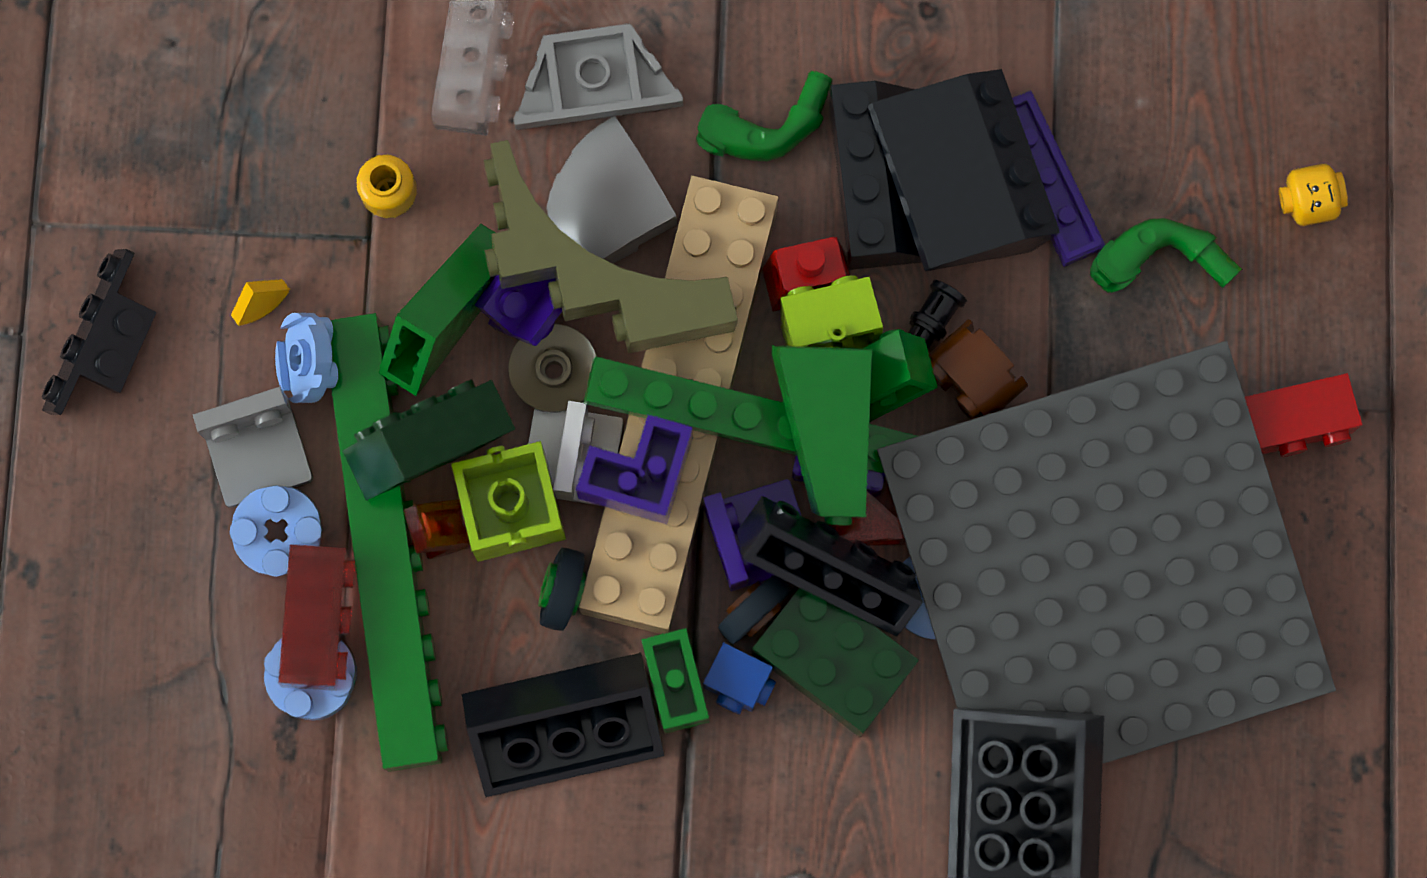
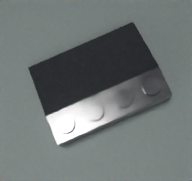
(964, 171)
(1025, 794)

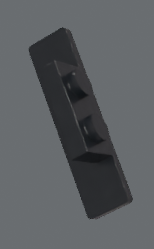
(106, 339)

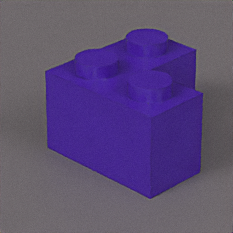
(643, 483)

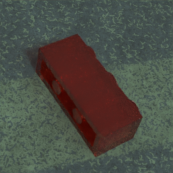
(315, 618)

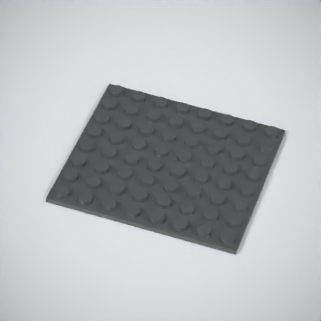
(1112, 556)

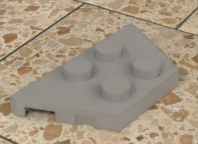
(593, 78)

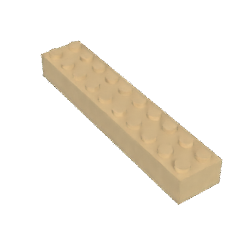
(636, 560)

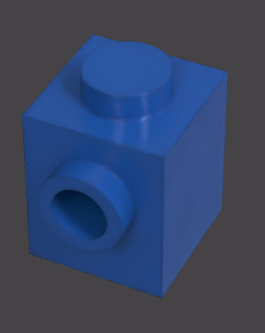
(739, 680)

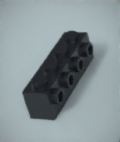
(829, 565)

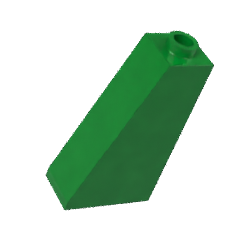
(438, 315)
(829, 421)

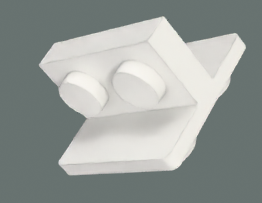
(567, 441)

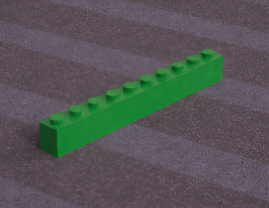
(386, 563)

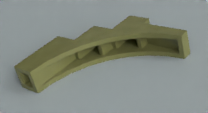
(649, 308)

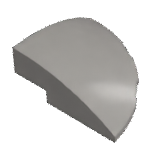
(609, 195)

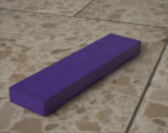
(1078, 231)

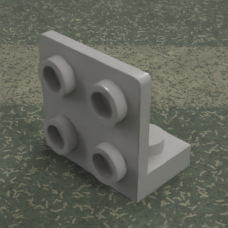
(254, 445)

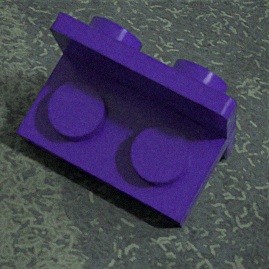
(520, 310)

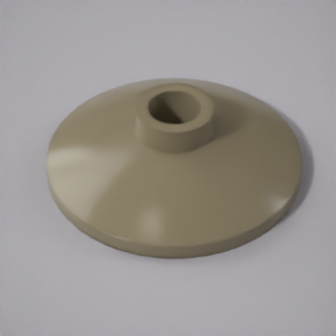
(529, 365)

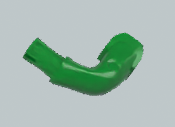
(726, 133)
(1120, 259)

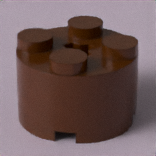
(975, 371)

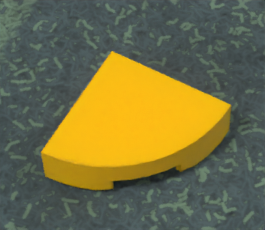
(258, 300)

